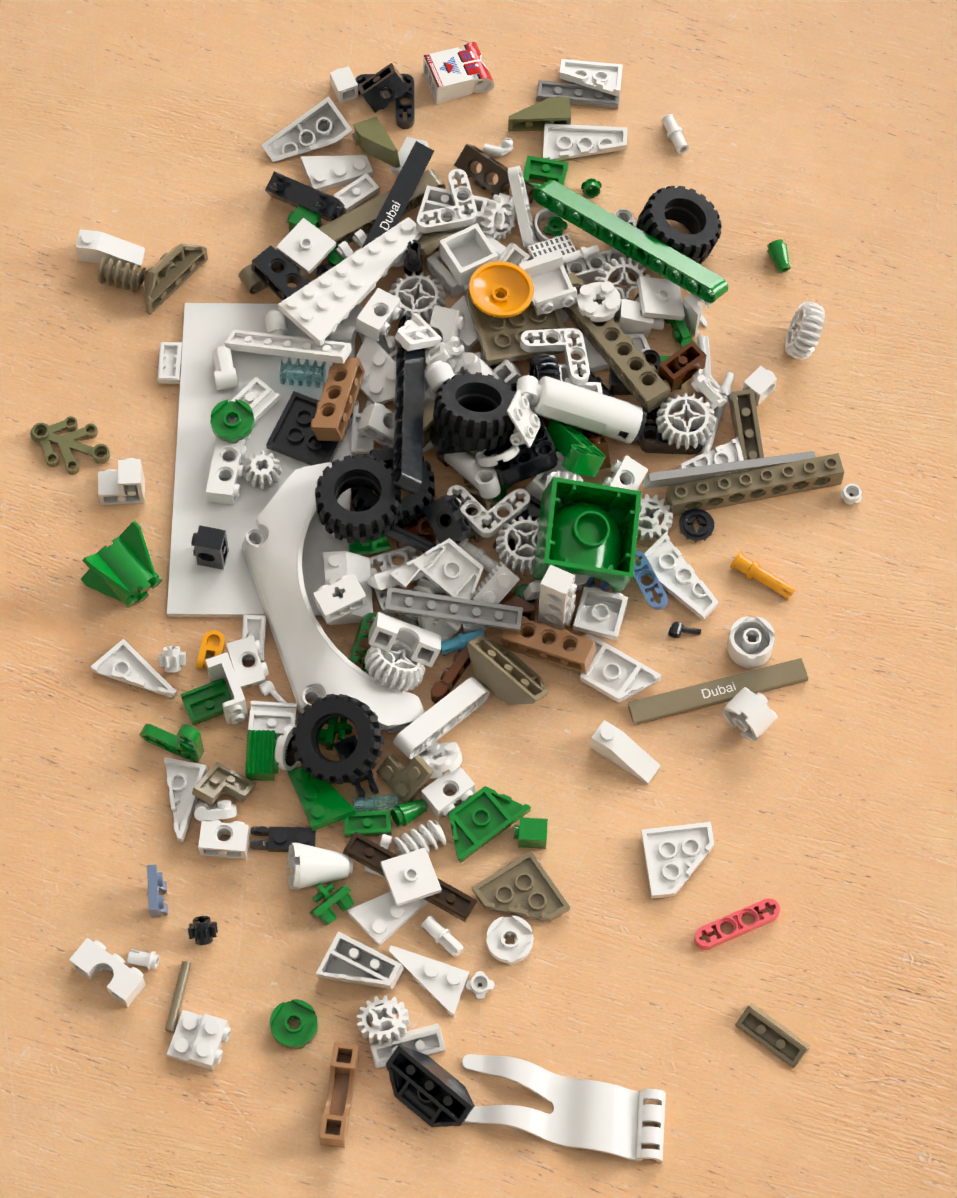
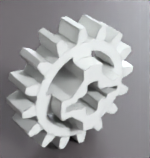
(499, 216)
(650, 515)
(383, 1020)

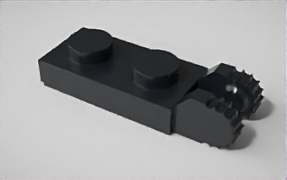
(344, 749)
(282, 837)

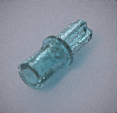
(375, 802)

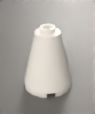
(315, 866)

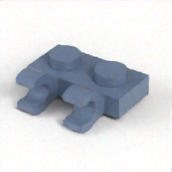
(155, 885)

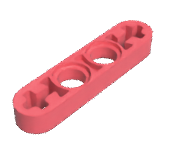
(735, 921)

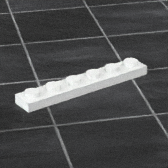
(288, 346)

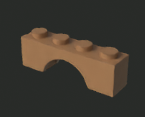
(340, 1094)

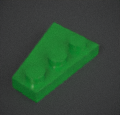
(319, 799)

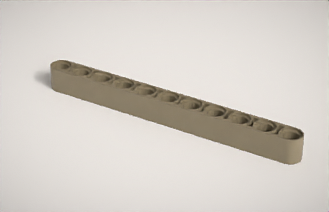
(348, 224)

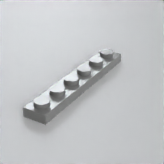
(453, 609)

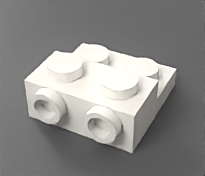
(600, 613)
(199, 1039)

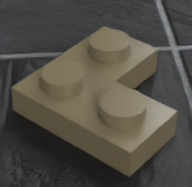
(220, 780)
(405, 781)

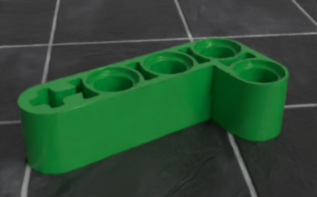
(579, 452)

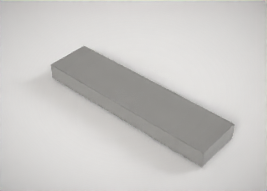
(578, 94)

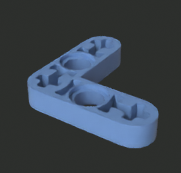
(639, 572)

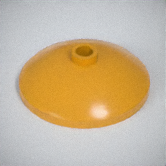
(503, 281)

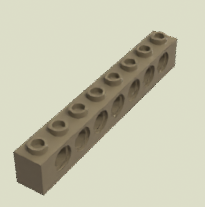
(599, 336)
(755, 484)

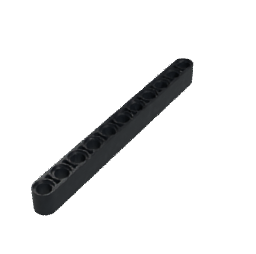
(408, 417)

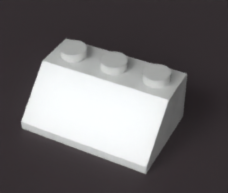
(348, 563)

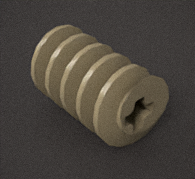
(120, 276)

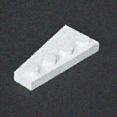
(679, 577)

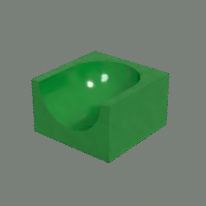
(588, 531)

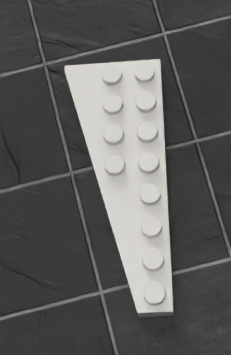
(335, 293)

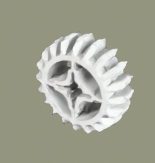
(622, 277)
(408, 291)
(804, 330)
(674, 427)
(521, 532)
(394, 667)

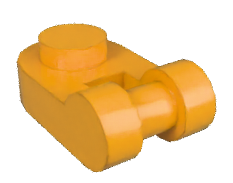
(212, 643)

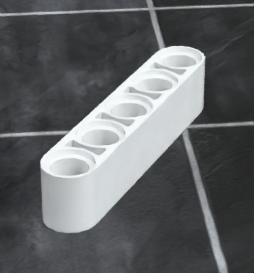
(441, 718)

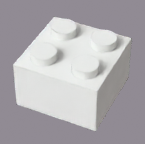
(466, 252)

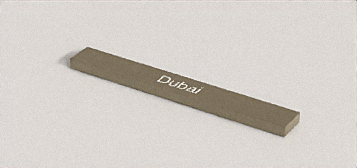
(716, 691)

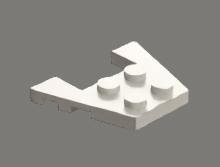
(447, 568)

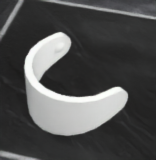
(540, 216)

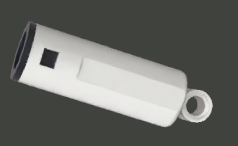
(584, 408)

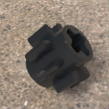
(202, 930)

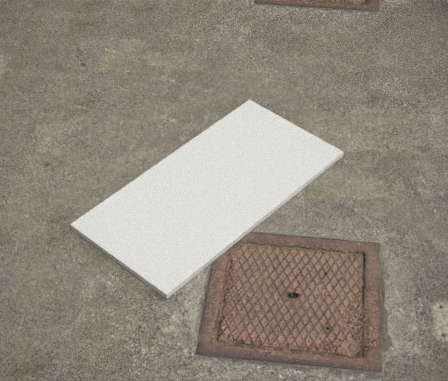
(232, 592)

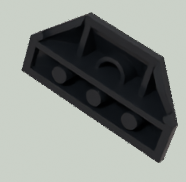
(428, 1088)

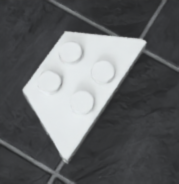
(379, 374)
(617, 673)

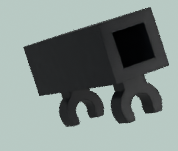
(297, 194)

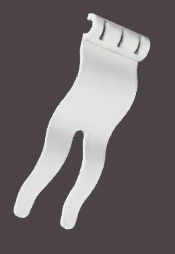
(584, 1112)

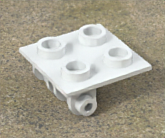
(524, 419)

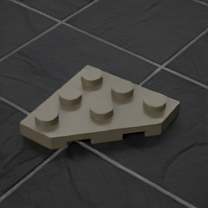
(522, 891)

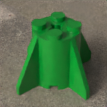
(123, 568)

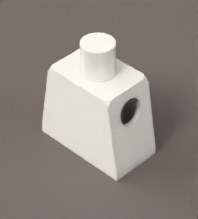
(631, 319)

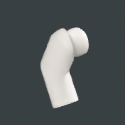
(500, 150)

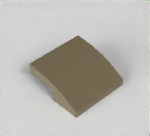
(431, 241)

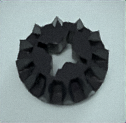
(703, 518)

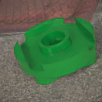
(232, 432)
(296, 1037)

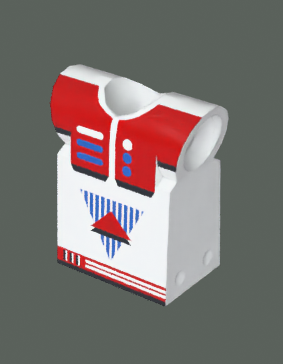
(456, 73)

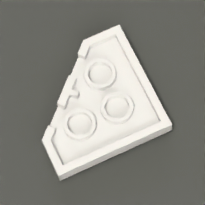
(674, 855)

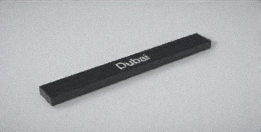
(401, 191)

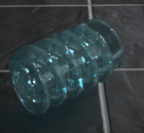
(302, 372)

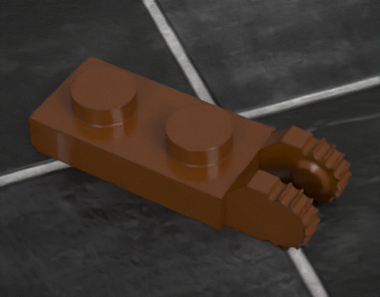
(451, 676)

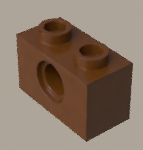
(682, 365)

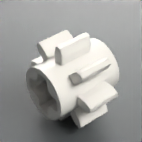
(172, 659)

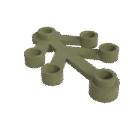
(68, 442)

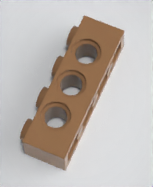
(337, 400)
(555, 653)

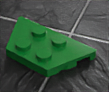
(482, 819)

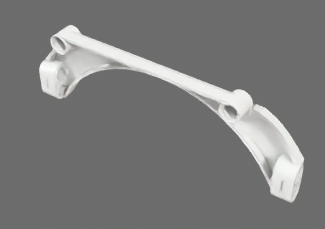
(307, 653)

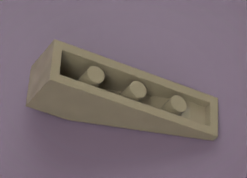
(746, 423)

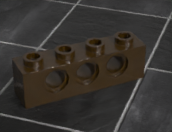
(468, 162)

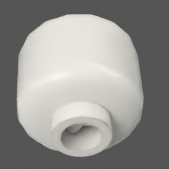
(437, 374)

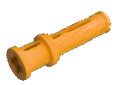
(753, 570)

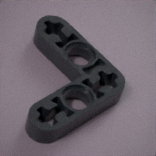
(400, 108)

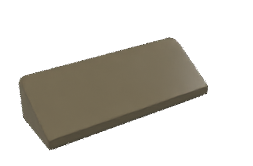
(772, 1035)

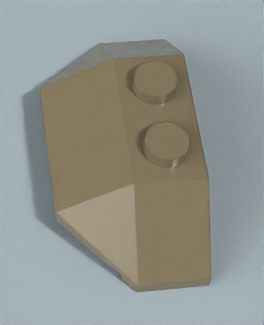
(171, 273)
(504, 673)

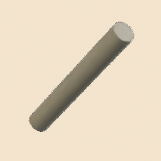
(178, 997)

